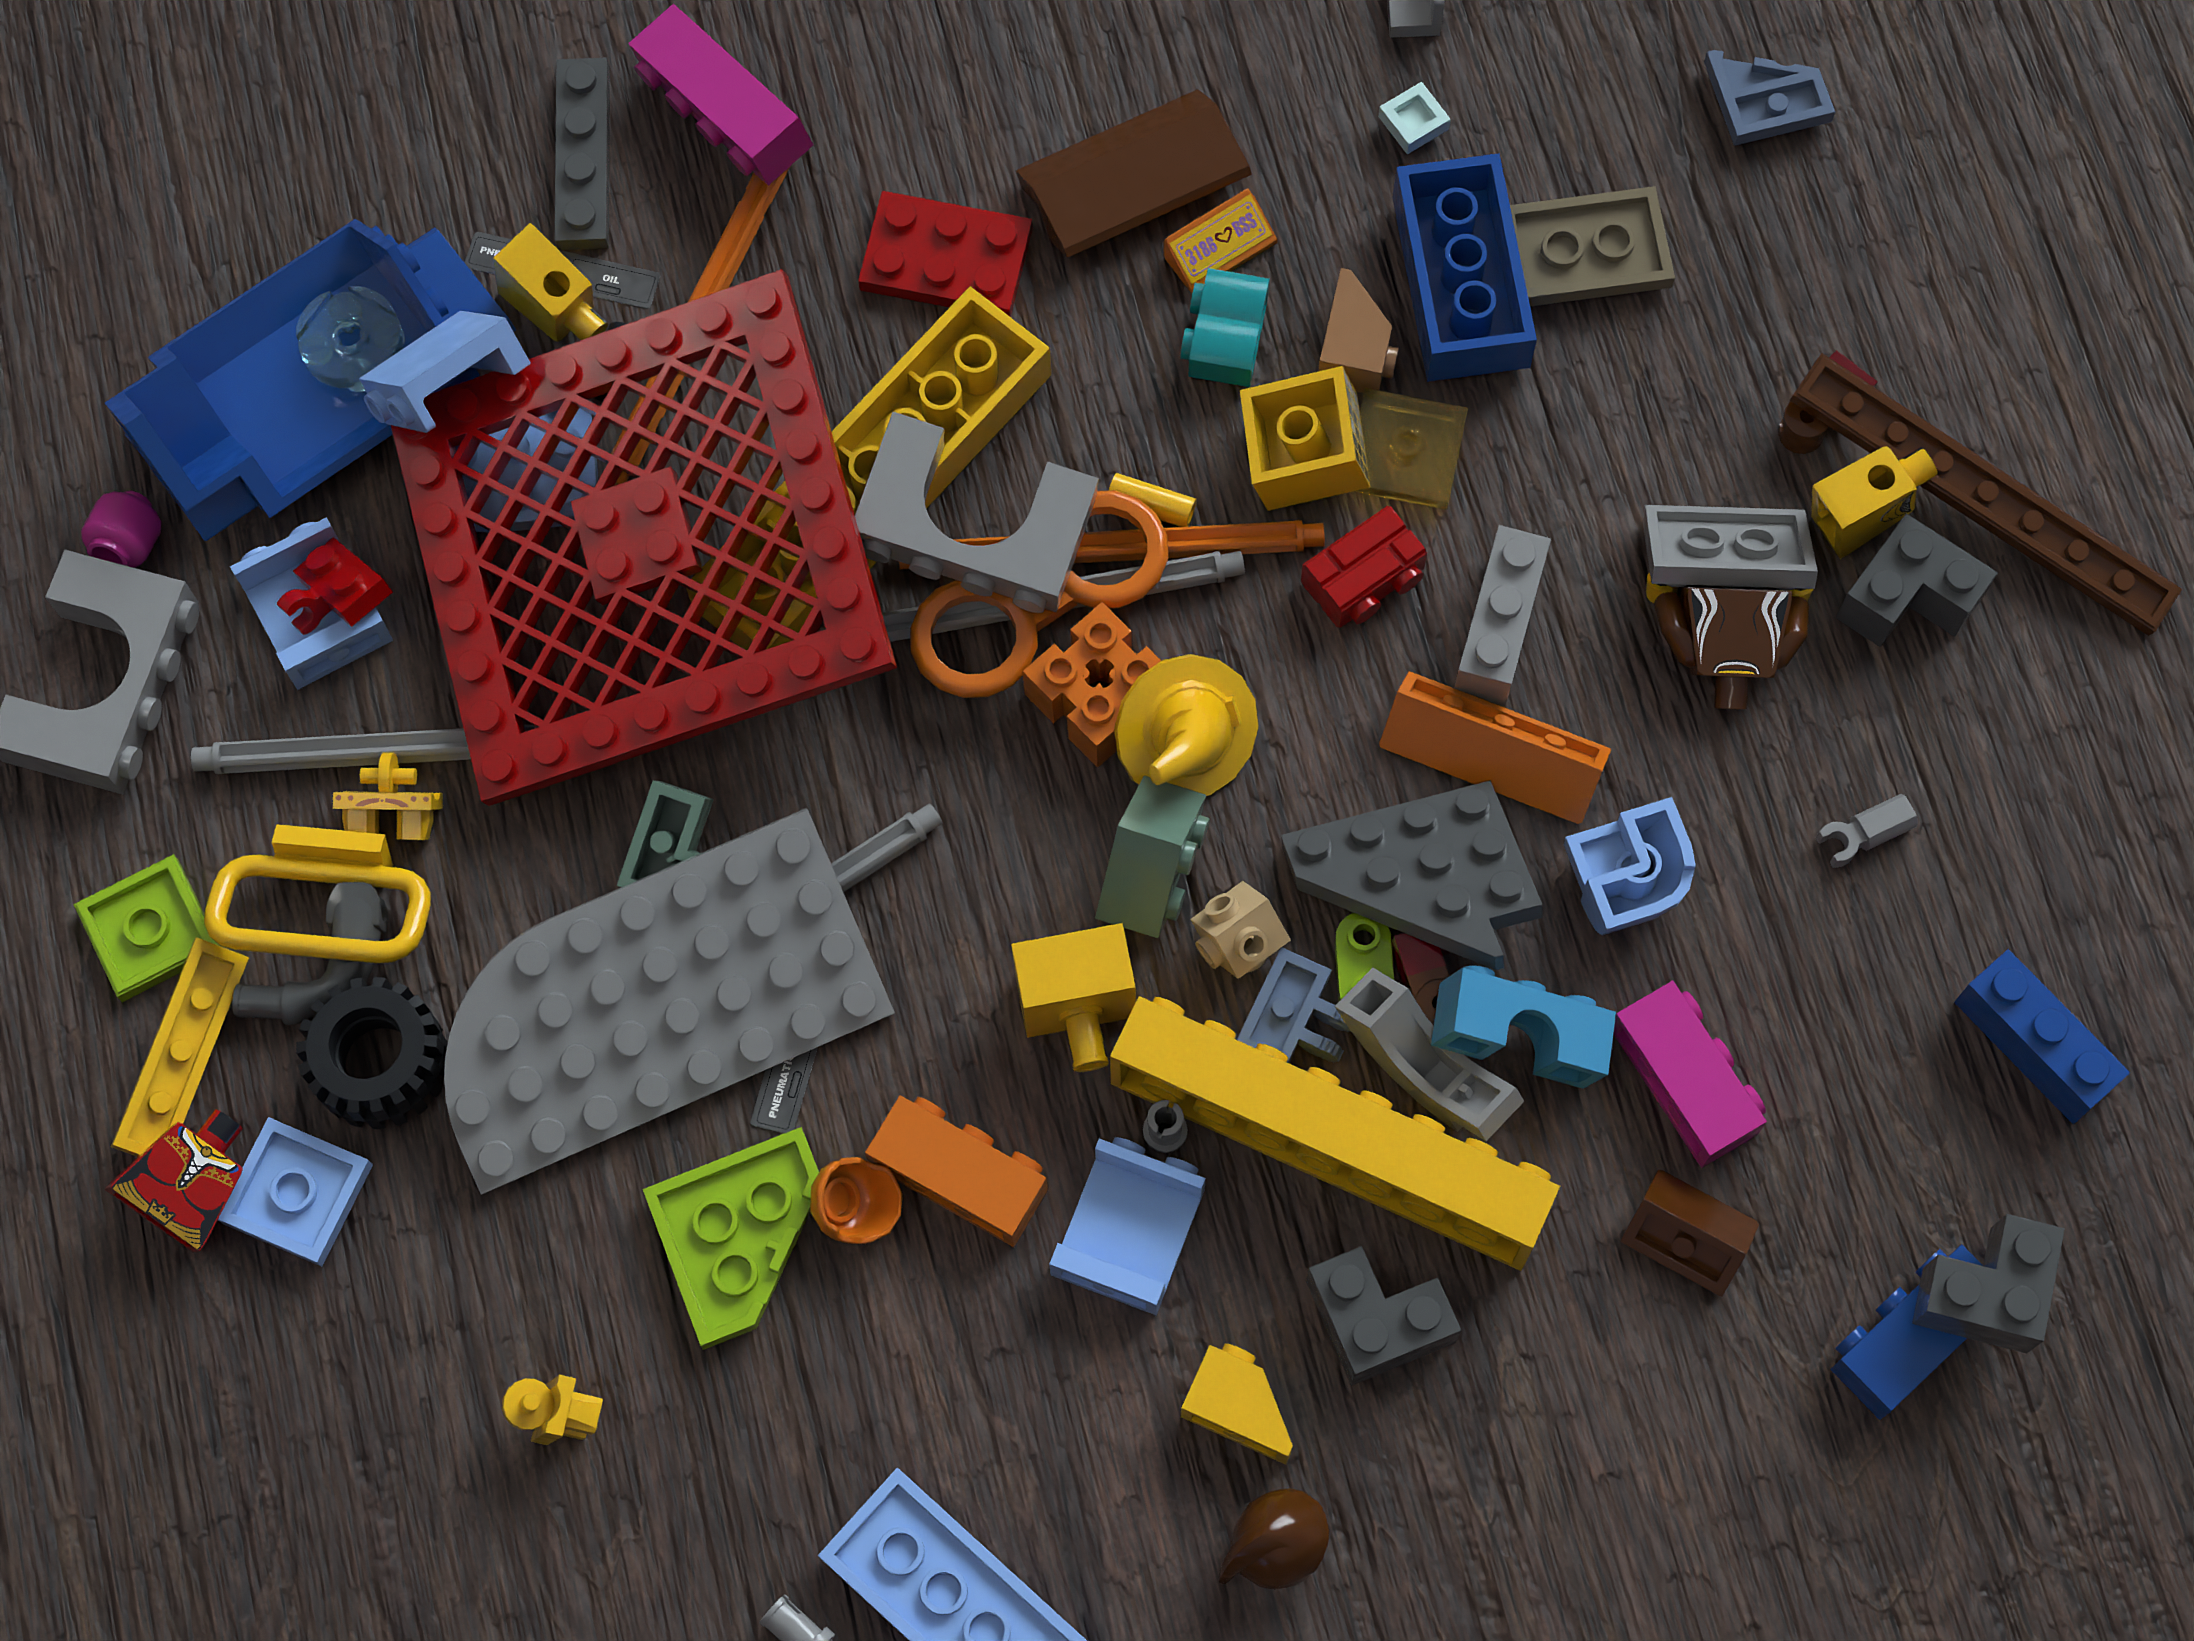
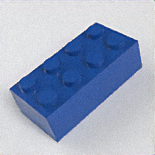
(1463, 267)

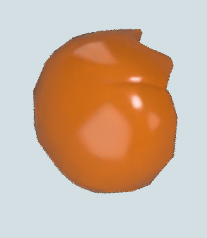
(855, 1200)

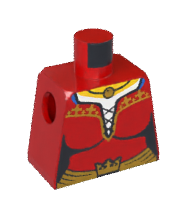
(183, 1180)

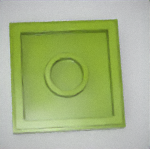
(144, 926)

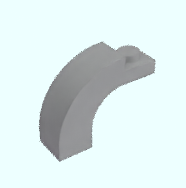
(1444, 1082)

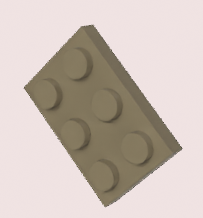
(1593, 246)

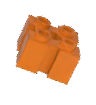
(1062, 680)

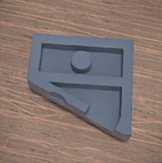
(1767, 97)

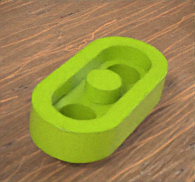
(1356, 960)

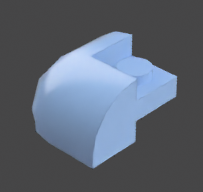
(1632, 866)

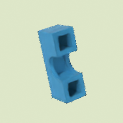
(1567, 1032)

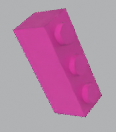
(1689, 1073)

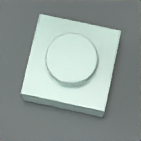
(1414, 118)

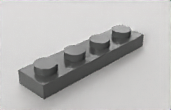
(582, 153)

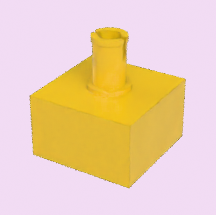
(1075, 986)

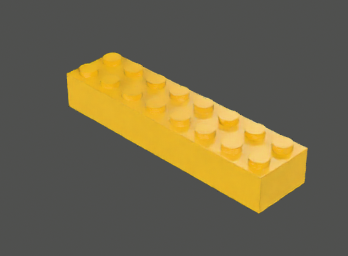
(961, 376)
(1333, 1131)

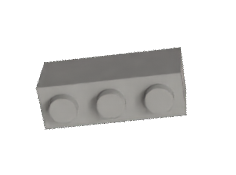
(1502, 614)

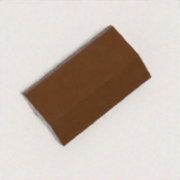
(1134, 172)

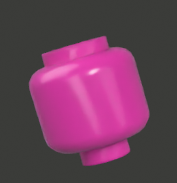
(121, 528)

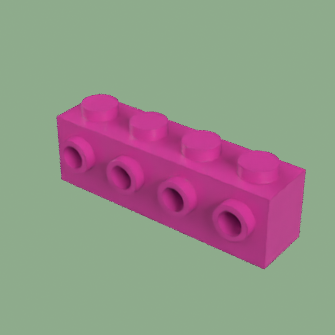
(720, 94)

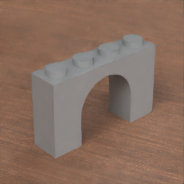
(1026, 566)
(105, 740)

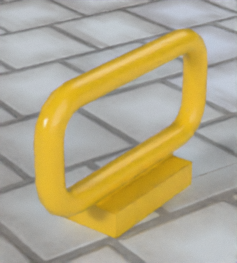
(326, 858)

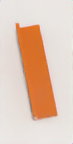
(1495, 744)

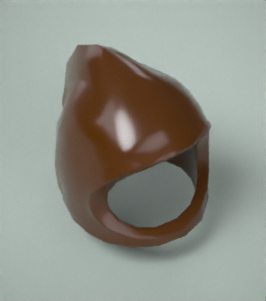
(1277, 1540)

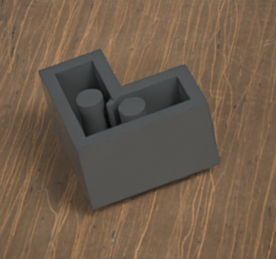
(1919, 573)
(2004, 1298)
(1375, 1331)

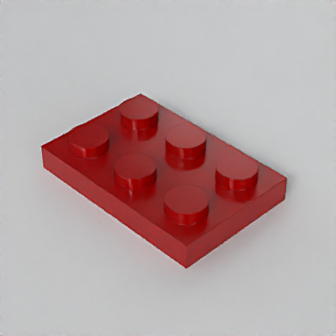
(941, 249)

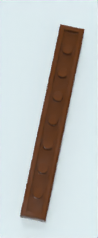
(1990, 496)

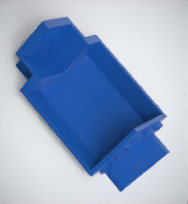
(231, 403)

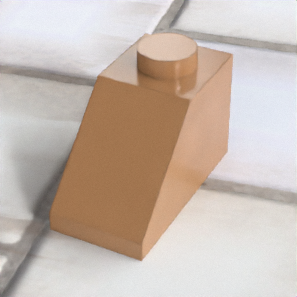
(1358, 336)

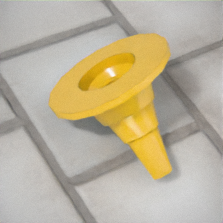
(1187, 724)

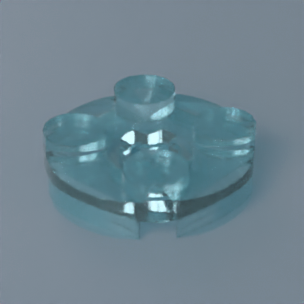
(344, 312)

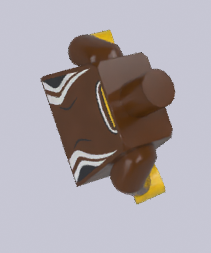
(1731, 633)

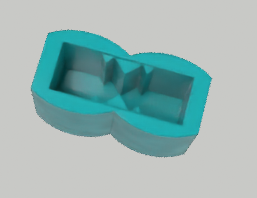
(1227, 327)

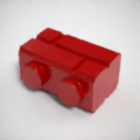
(1364, 568)

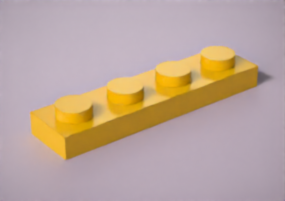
(181, 1045)

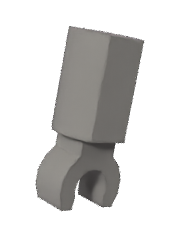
(1870, 828)

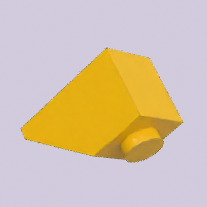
(1237, 1402)

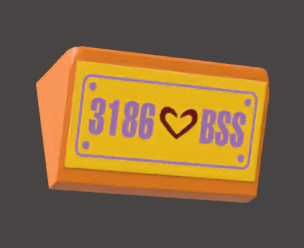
(1219, 239)

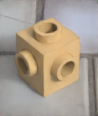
(1239, 930)

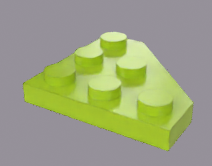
(734, 1231)

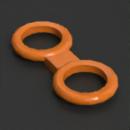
(1029, 623)

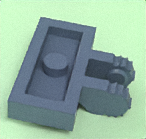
(1286, 1005)

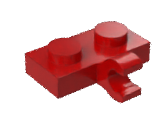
(334, 583)

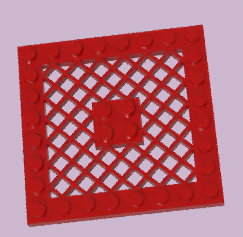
(640, 539)

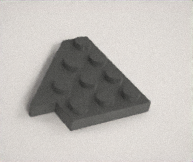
(1425, 868)

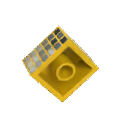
(1304, 438)

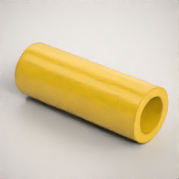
(1167, 504)

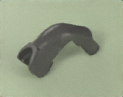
(352, 913)

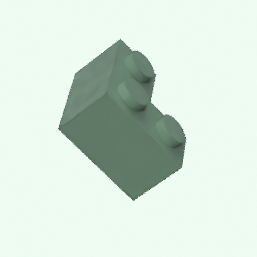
(666, 831)
(1149, 853)

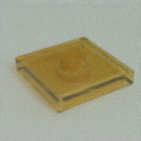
(1411, 447)

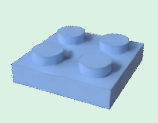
(295, 1191)

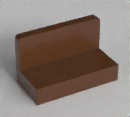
(1690, 1232)

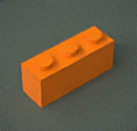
(959, 1168)

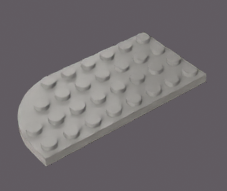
(656, 1000)

